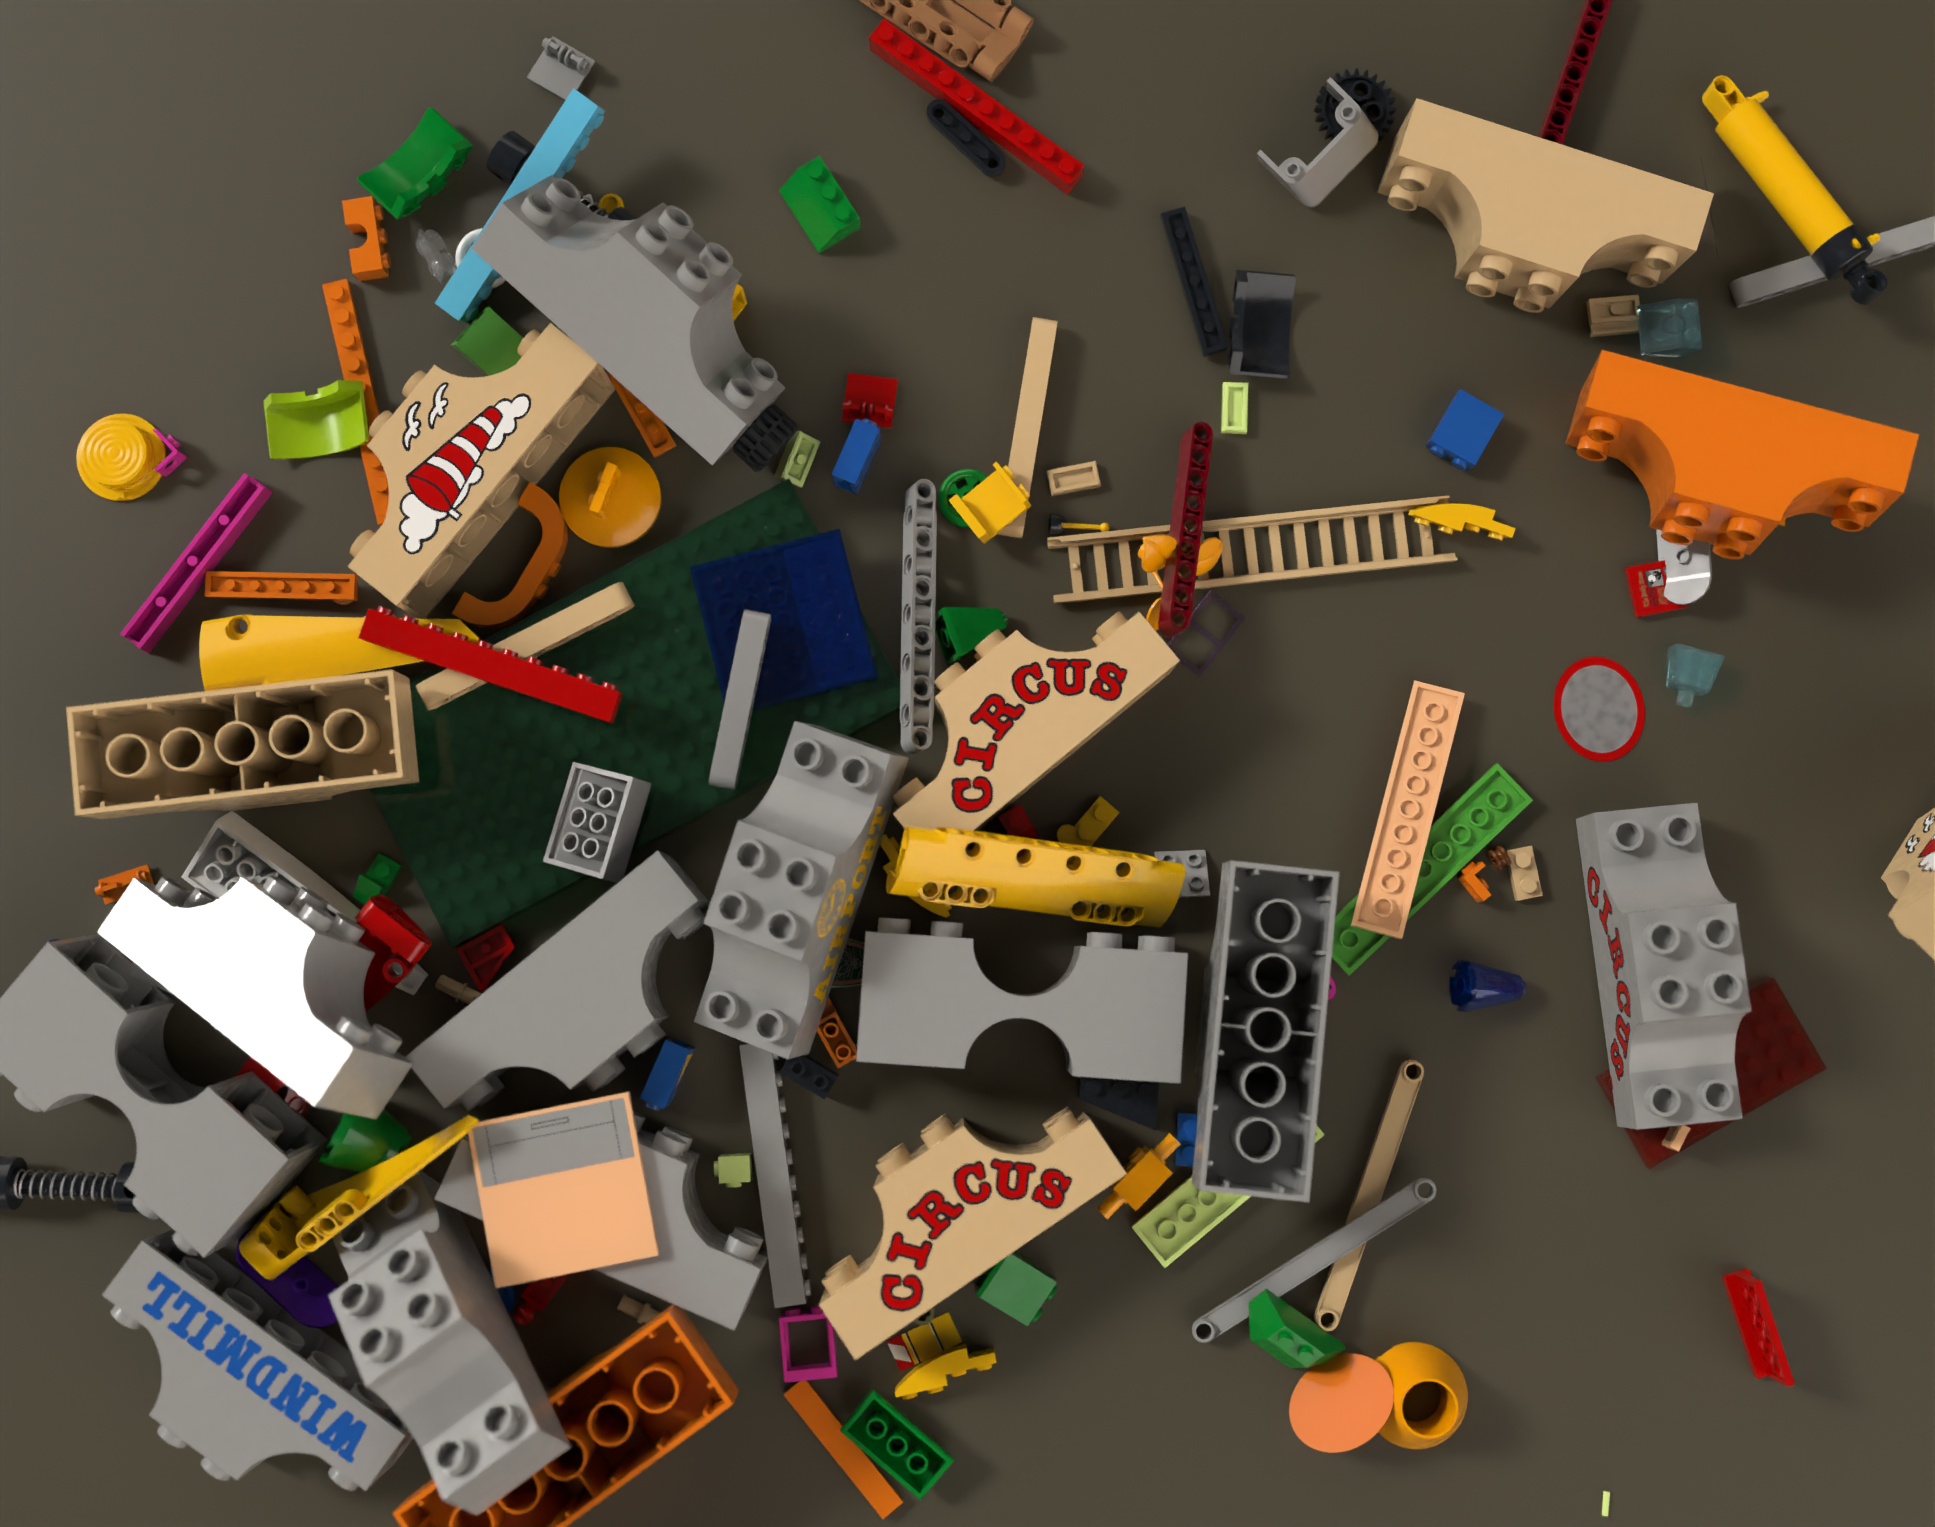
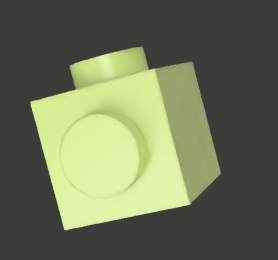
(734, 1169)

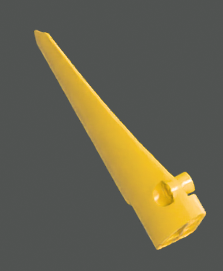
(306, 1222)

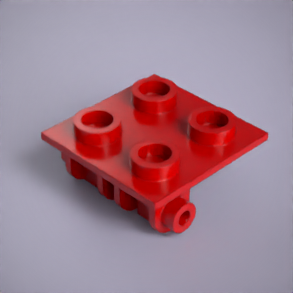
(869, 399)

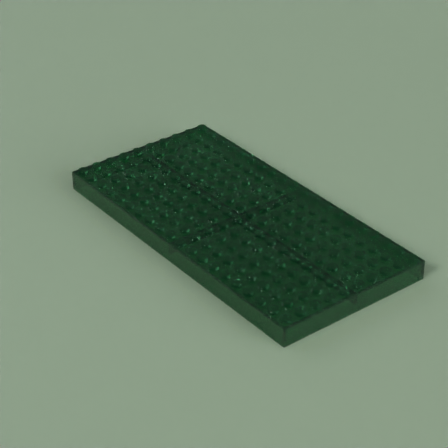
(502, 759)

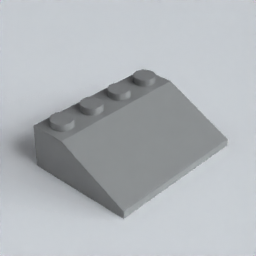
(597, 822)

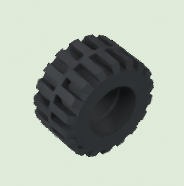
(765, 438)

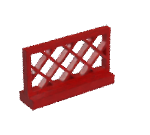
(1757, 1327)

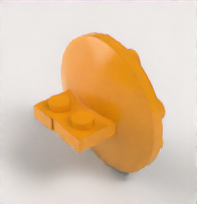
(610, 497)

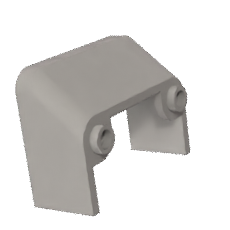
(1318, 179)

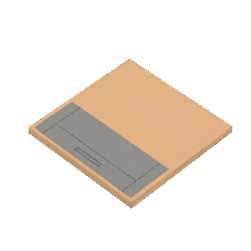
(562, 1190)

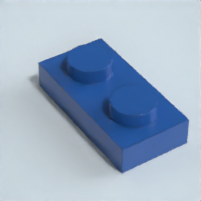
(1186, 1136)

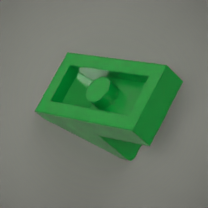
(377, 879)

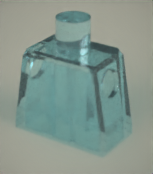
(1691, 672)

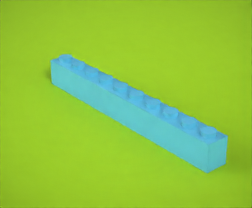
(551, 156)

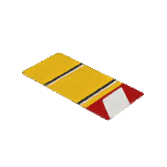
(924, 1341)

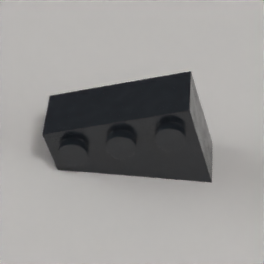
(1126, 1098)

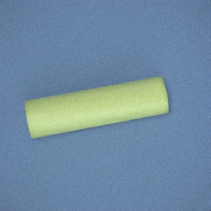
(1605, 1505)

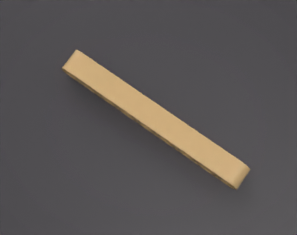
(1030, 411)
(534, 641)

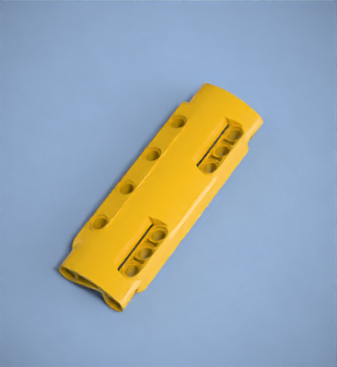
(1037, 879)

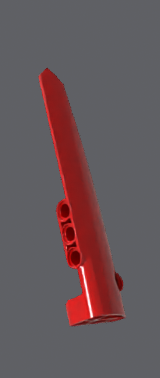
(394, 940)

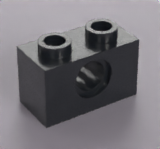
(810, 1074)

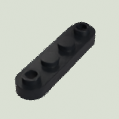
(965, 138)

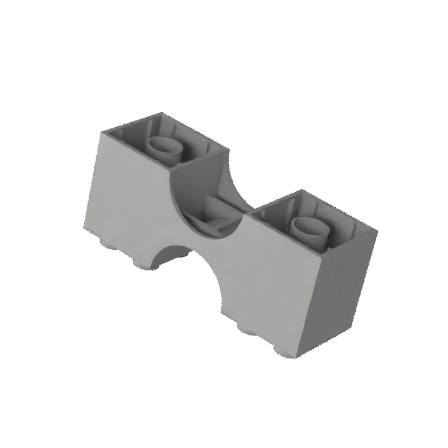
(1110, 1009)
(203, 1154)

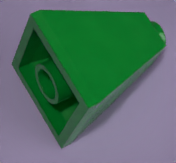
(964, 628)

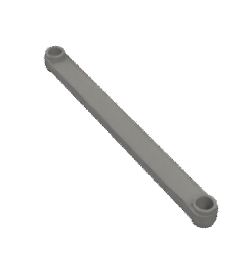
(1317, 1257)

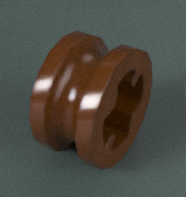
(1499, 858)

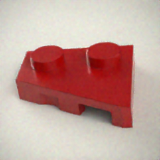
(486, 954)

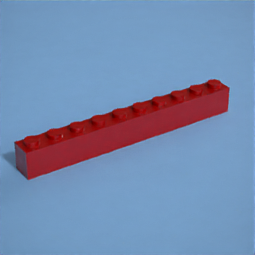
(976, 106)
(490, 665)

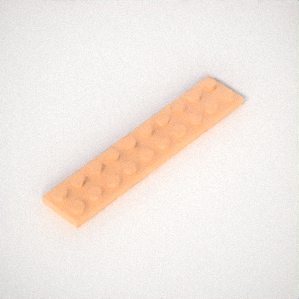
(1407, 810)

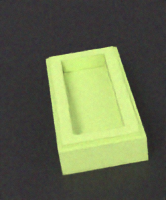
(1234, 408)

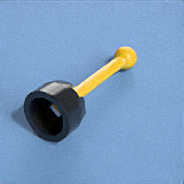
(1058, 525)

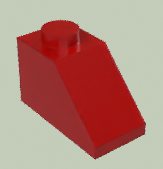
(1017, 823)

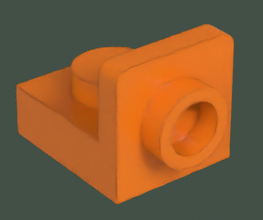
(1474, 885)

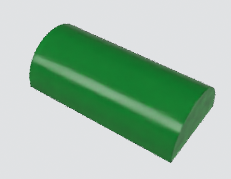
(897, 1443)

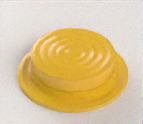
(120, 457)

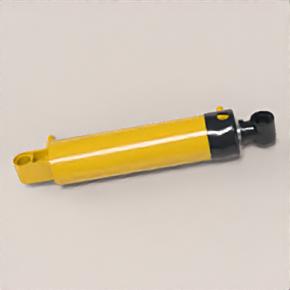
(1793, 189)

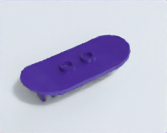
(299, 1290)

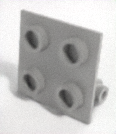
(560, 68)
(1196, 873)

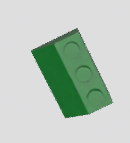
(820, 205)

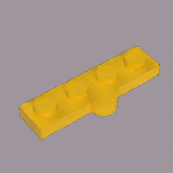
(1089, 826)

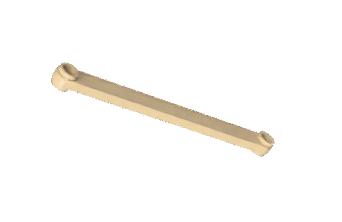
(1371, 1188)

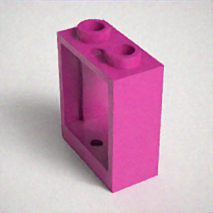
(807, 1371)

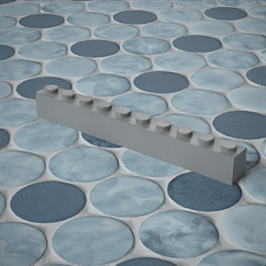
(774, 1176)

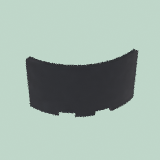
(1261, 324)

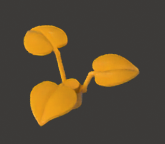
(1159, 548)

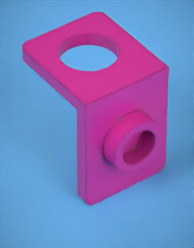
(176, 456)

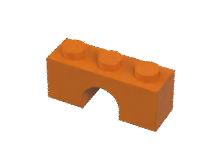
(370, 259)

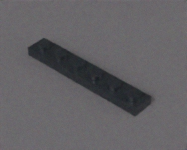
(1194, 281)

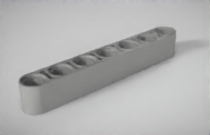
(740, 699)

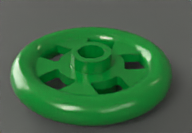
(949, 488)

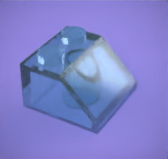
(1669, 327)

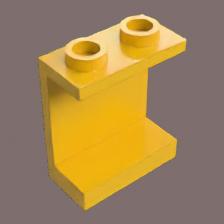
(992, 503)

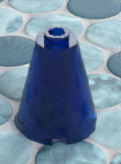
(1483, 986)

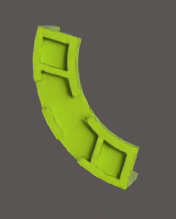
(316, 423)

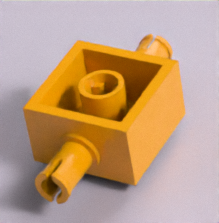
(1142, 1178)

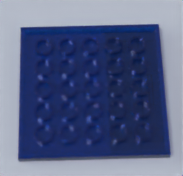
(815, 623)

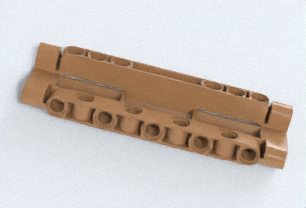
(960, 34)

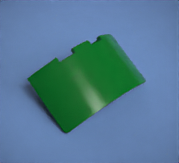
(417, 166)

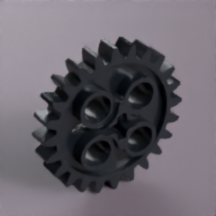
(1371, 89)

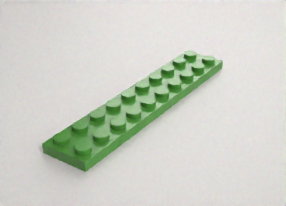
(1450, 845)

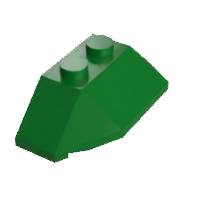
(1288, 1333)

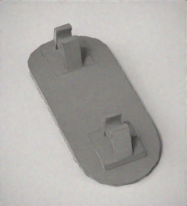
(1686, 569)

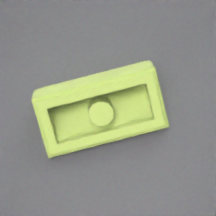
(797, 458)

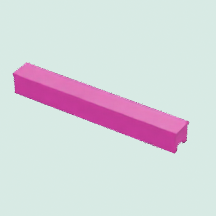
(200, 556)

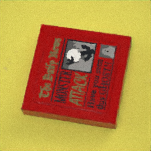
(1647, 589)

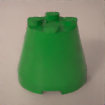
(364, 1142)

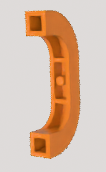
(536, 575)

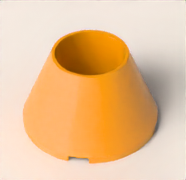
(1412, 1364)

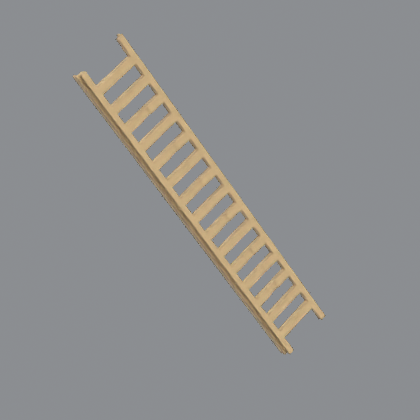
(1248, 524)

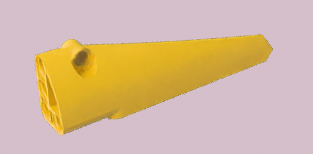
(295, 649)

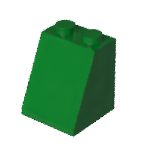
(1017, 1287)

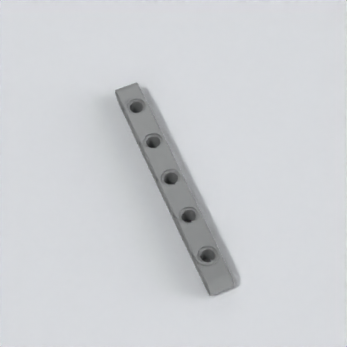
(918, 617)

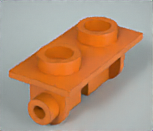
(114, 886)

